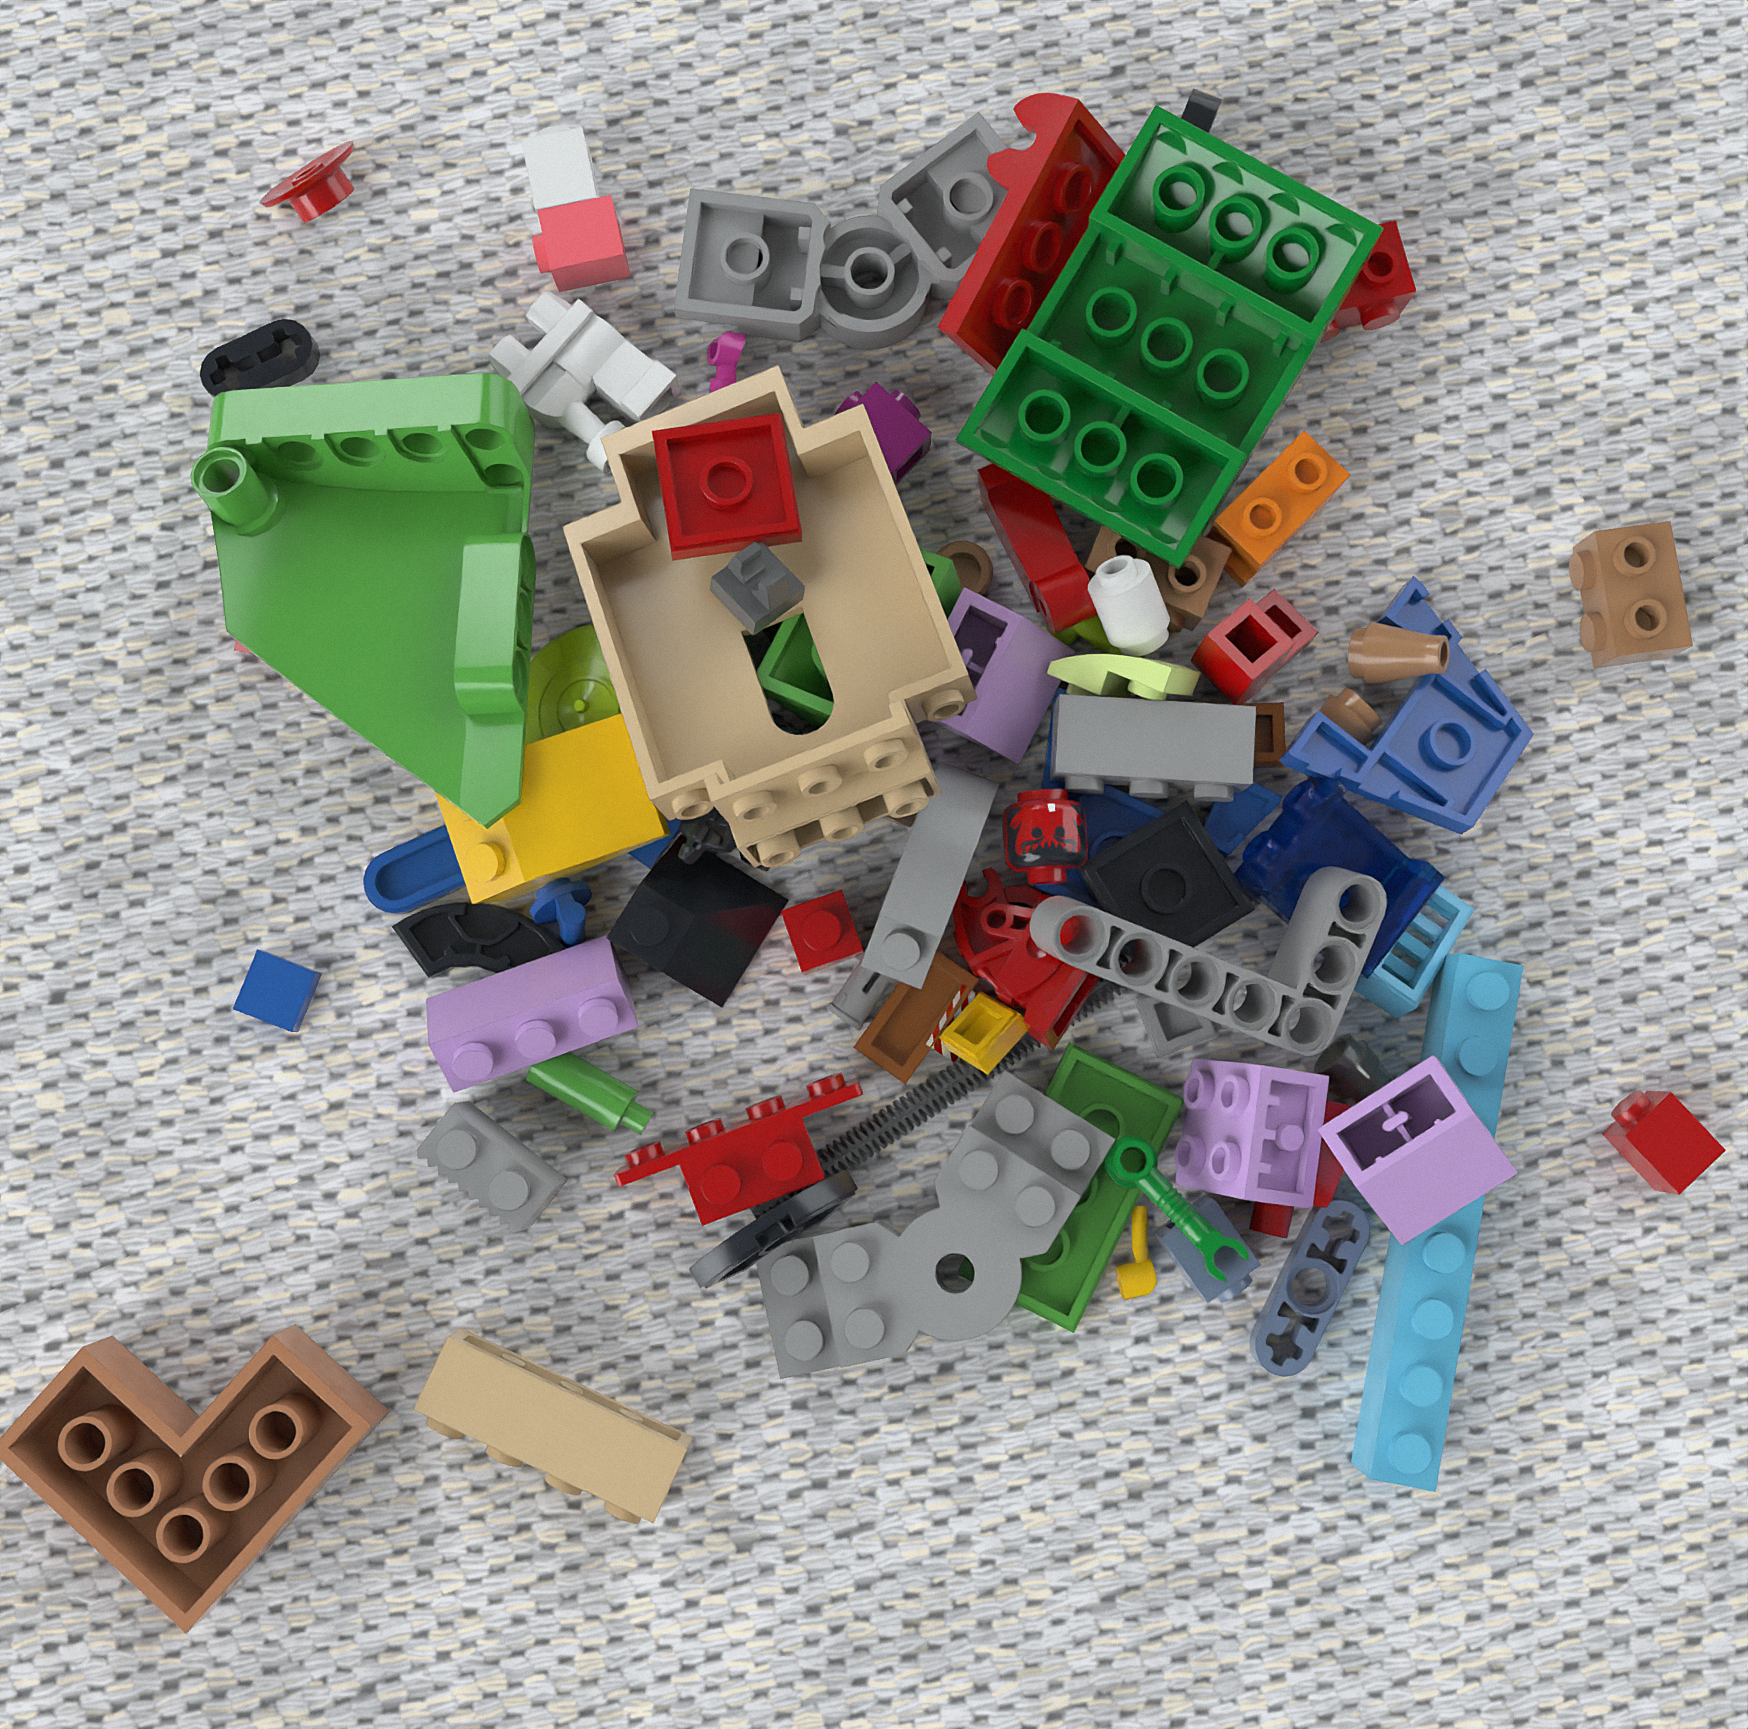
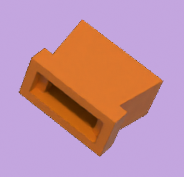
(1276, 506)

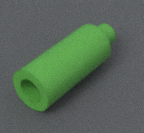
(590, 1092)

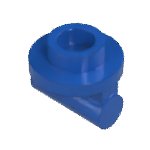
(563, 903)

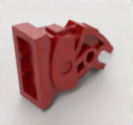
(1000, 949)

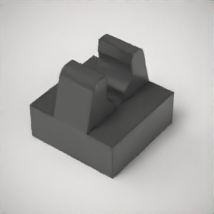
(757, 587)

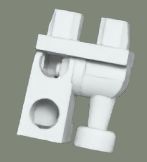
(575, 361)

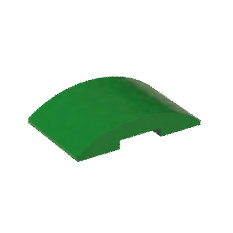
(1230, 291)

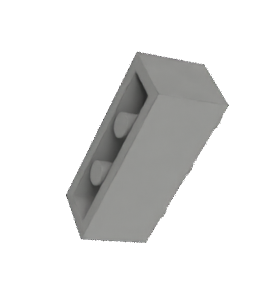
(1152, 746)

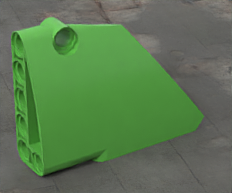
(387, 564)

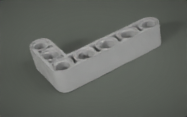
(1215, 982)

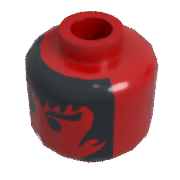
(1045, 835)

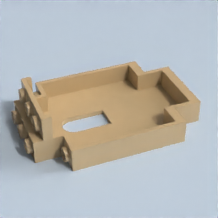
(685, 661)

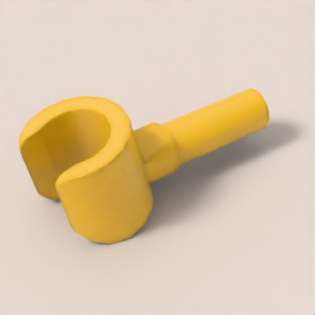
(1137, 1277)

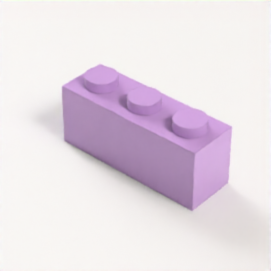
(530, 1013)

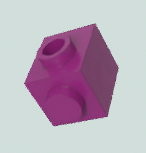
(896, 427)

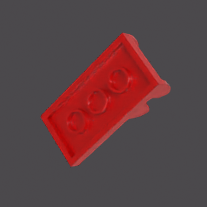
(1036, 227)

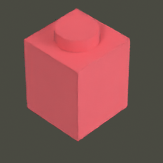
(581, 244)

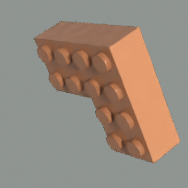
(184, 1495)

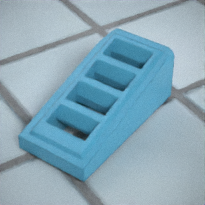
(1397, 985)

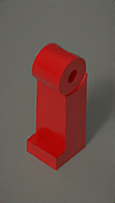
(1037, 548)

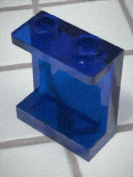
(1325, 831)

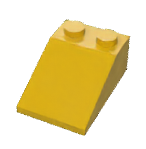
(576, 811)

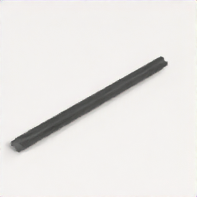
(930, 1097)

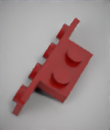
(748, 1160)

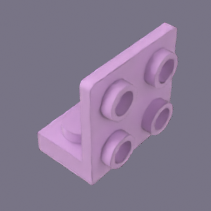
(1251, 1132)

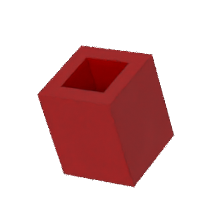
(822, 932)
(1662, 1140)

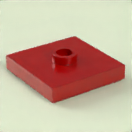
(727, 486)

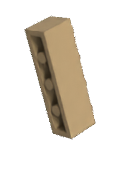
(553, 1426)

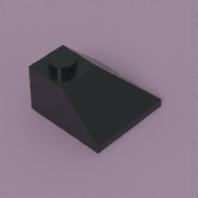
(698, 921)

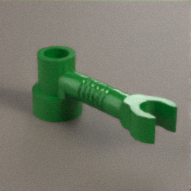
(1161, 1191)

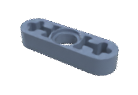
(1336, 1281)

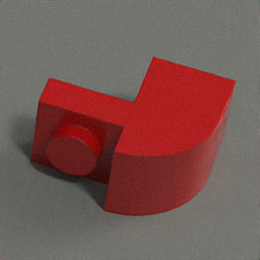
(1252, 646)

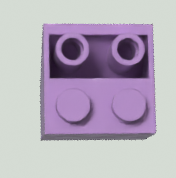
(1009, 674)
(1417, 1150)

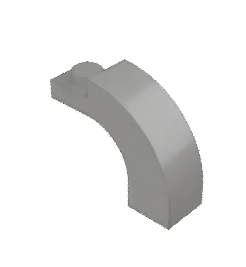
(929, 876)

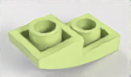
(1122, 675)

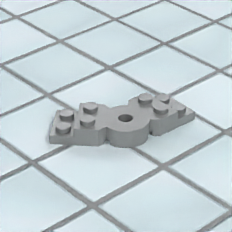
(787, 273)
(1000, 1200)

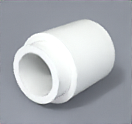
(1130, 605)

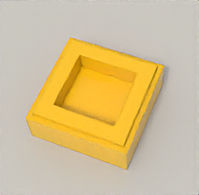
(984, 1032)

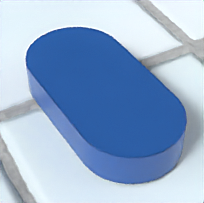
(414, 873)

